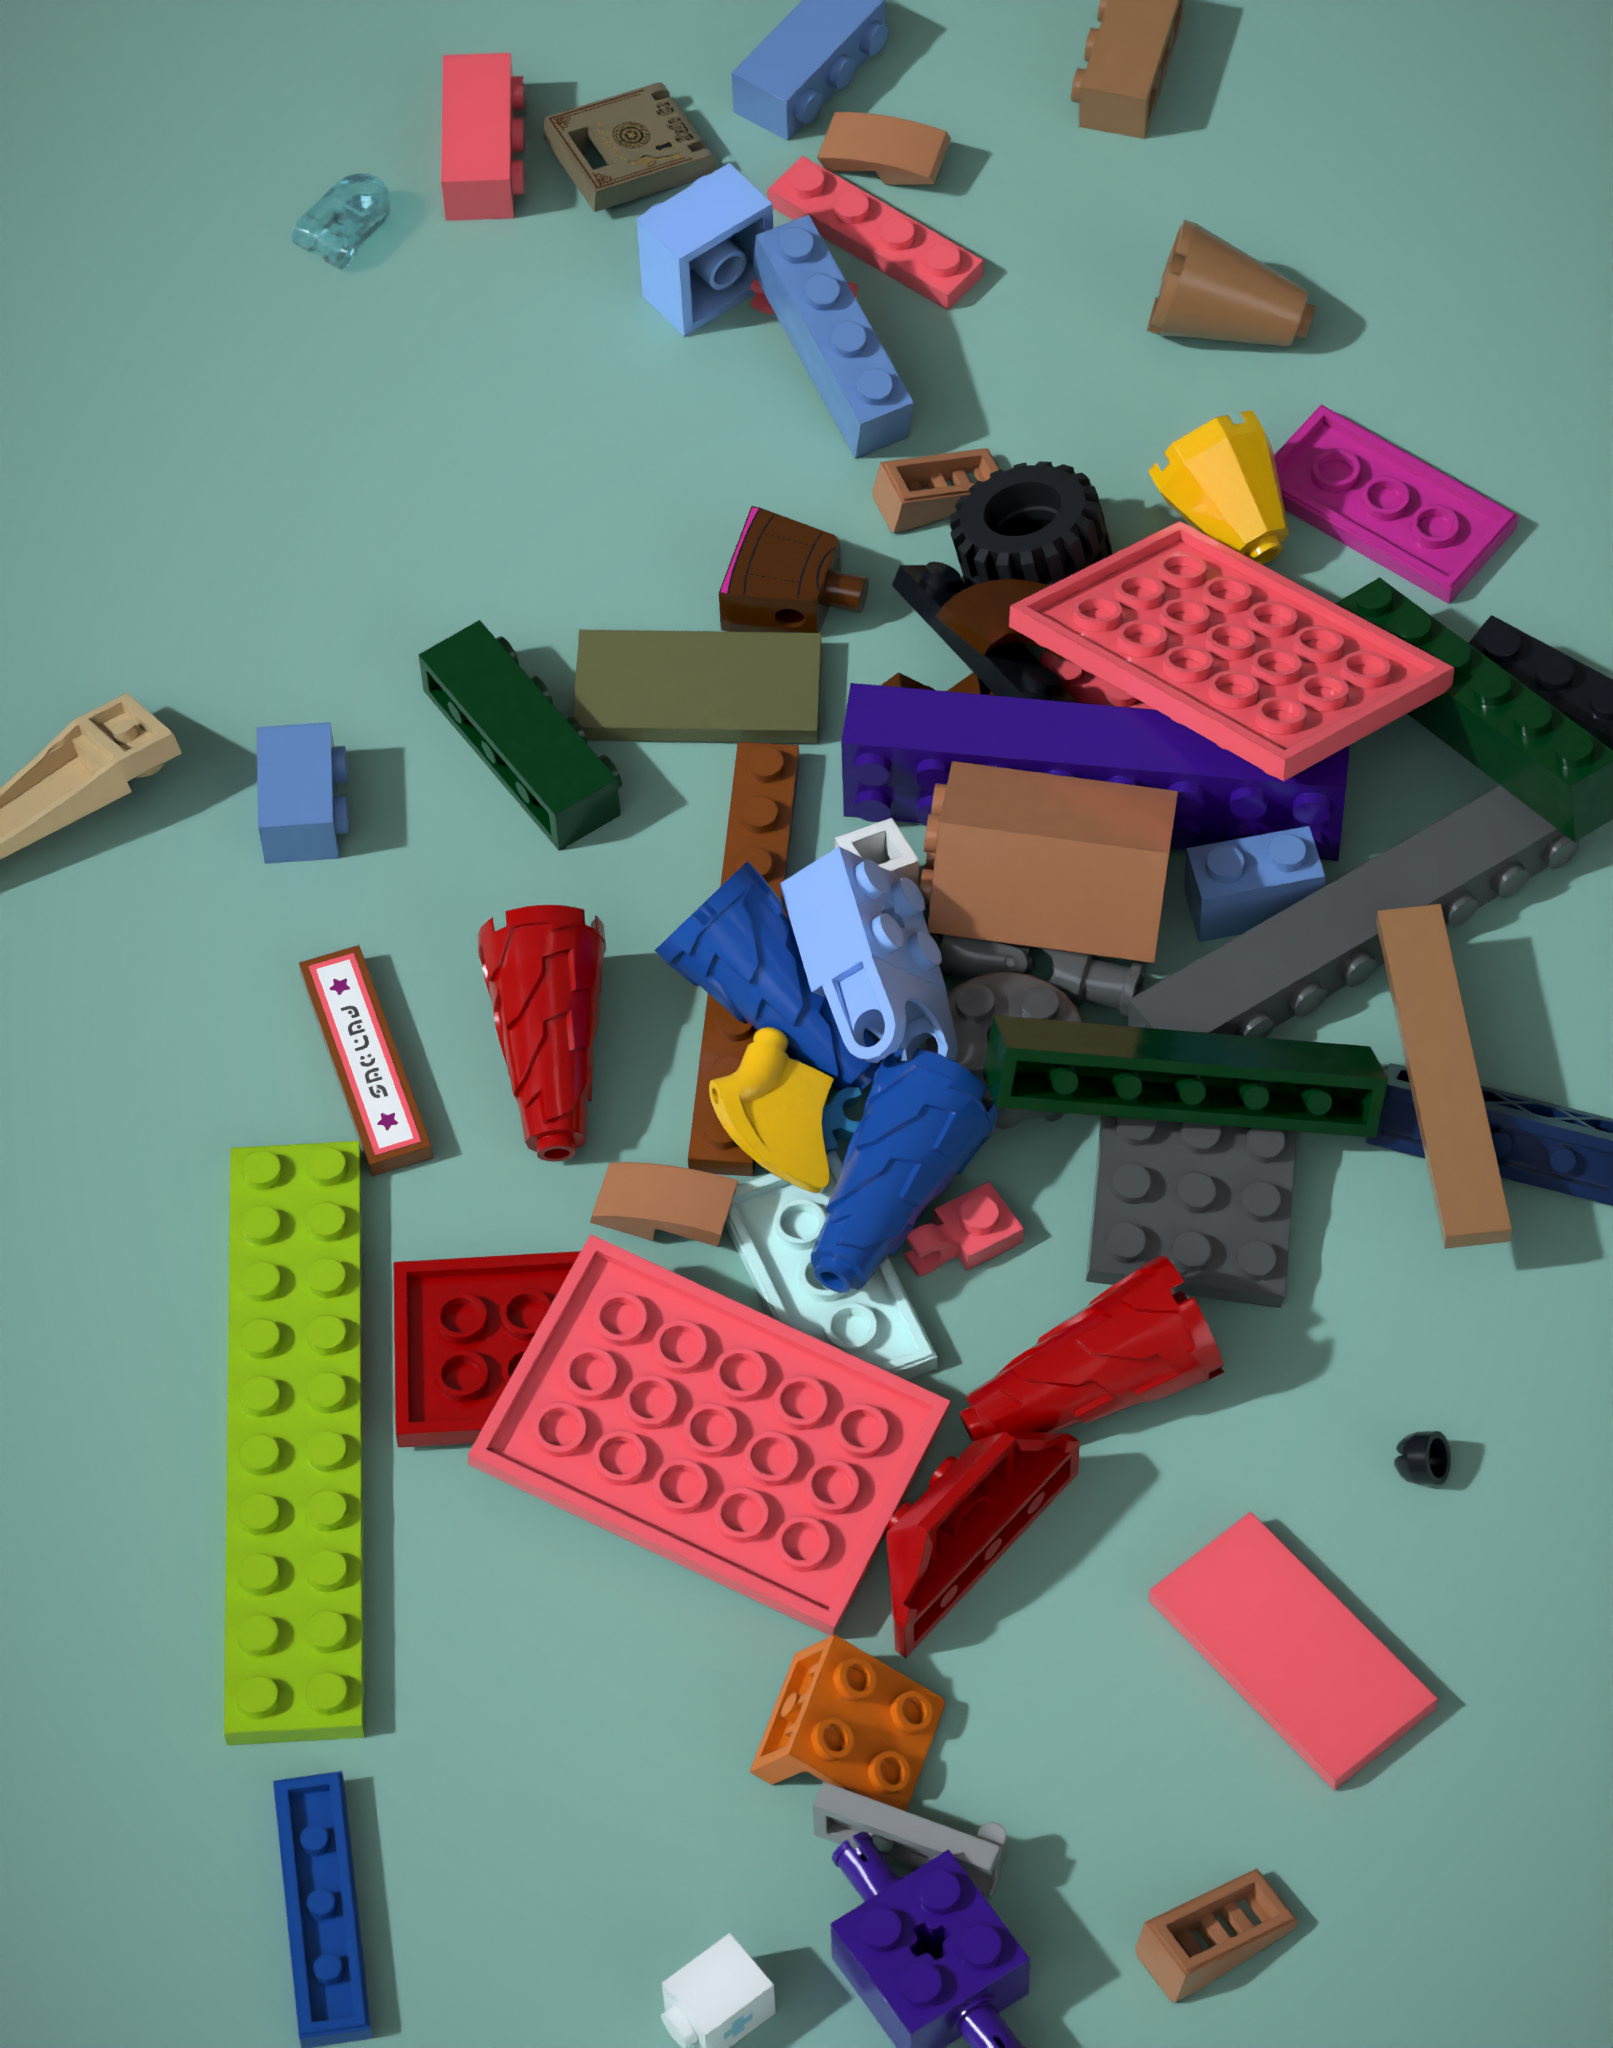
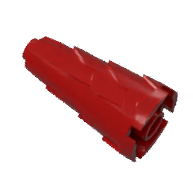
(546, 1015)
(1117, 1352)

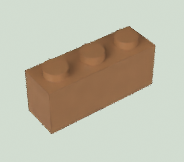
(1126, 64)

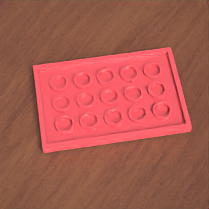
(1231, 649)
(710, 1434)

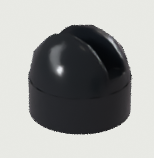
(1424, 1458)

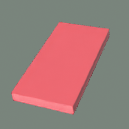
(1292, 1650)

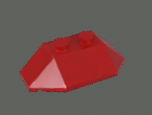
(968, 1522)

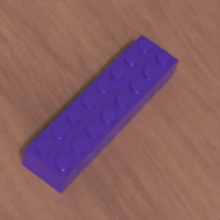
(906, 739)

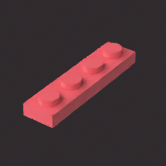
(876, 233)

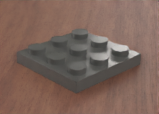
(1201, 1198)

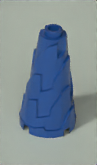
(750, 963)
(911, 1141)

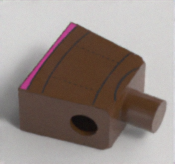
(785, 578)

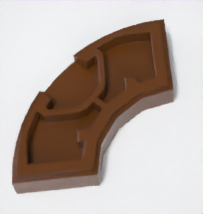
(983, 612)

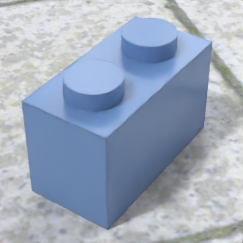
(299, 793)
(1249, 880)

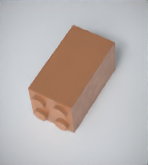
(1048, 861)

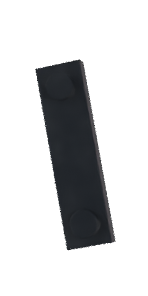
(1005, 670)

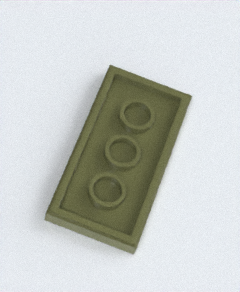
(698, 686)

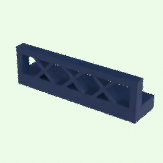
(1530, 1137)

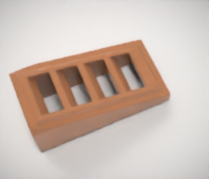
(901, 483)
(1180, 1961)

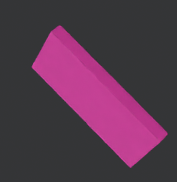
(1389, 504)

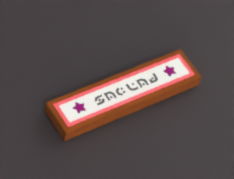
(365, 1060)

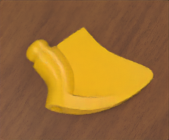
(776, 1111)

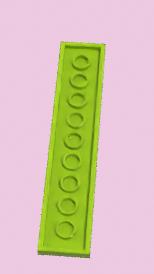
(295, 1446)

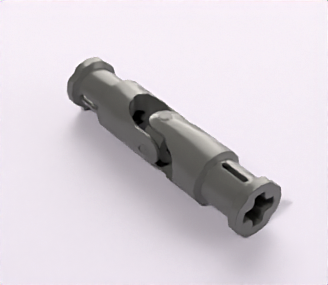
(1074, 973)

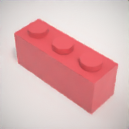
(481, 136)

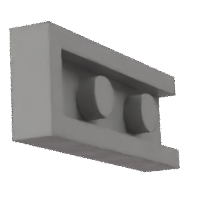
(908, 1838)

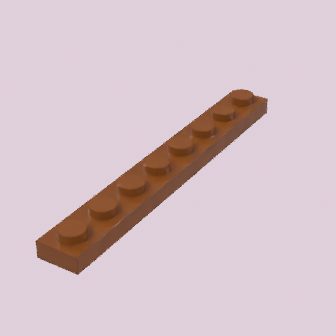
(759, 834)

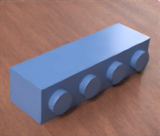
(832, 336)

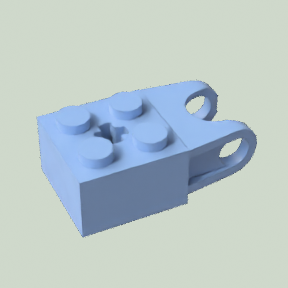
(870, 955)

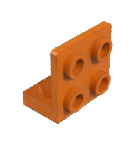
(849, 1724)

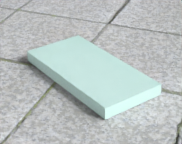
(775, 1235)

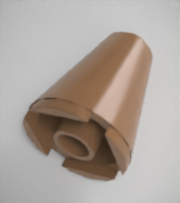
(1226, 294)

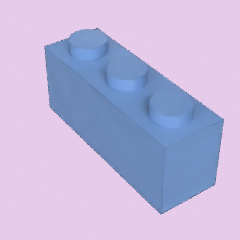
(806, 62)

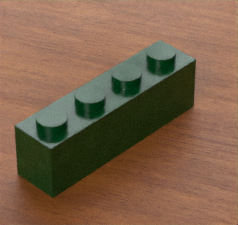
(521, 734)

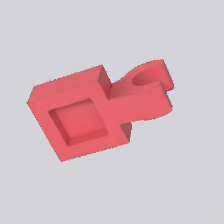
(967, 1227)

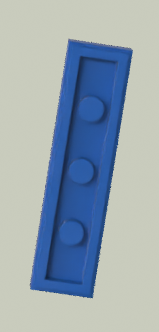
(322, 1910)

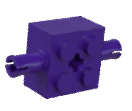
(899, 1930)

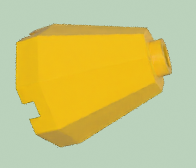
(1227, 486)

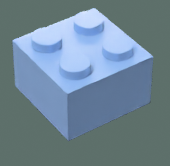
(701, 248)

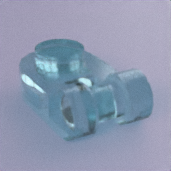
(357, 205)

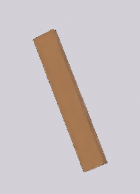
(1443, 1077)

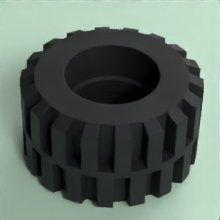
(1029, 525)

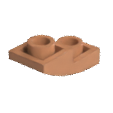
(892, 146)
(665, 1198)

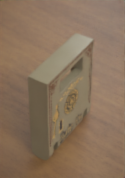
(641, 139)

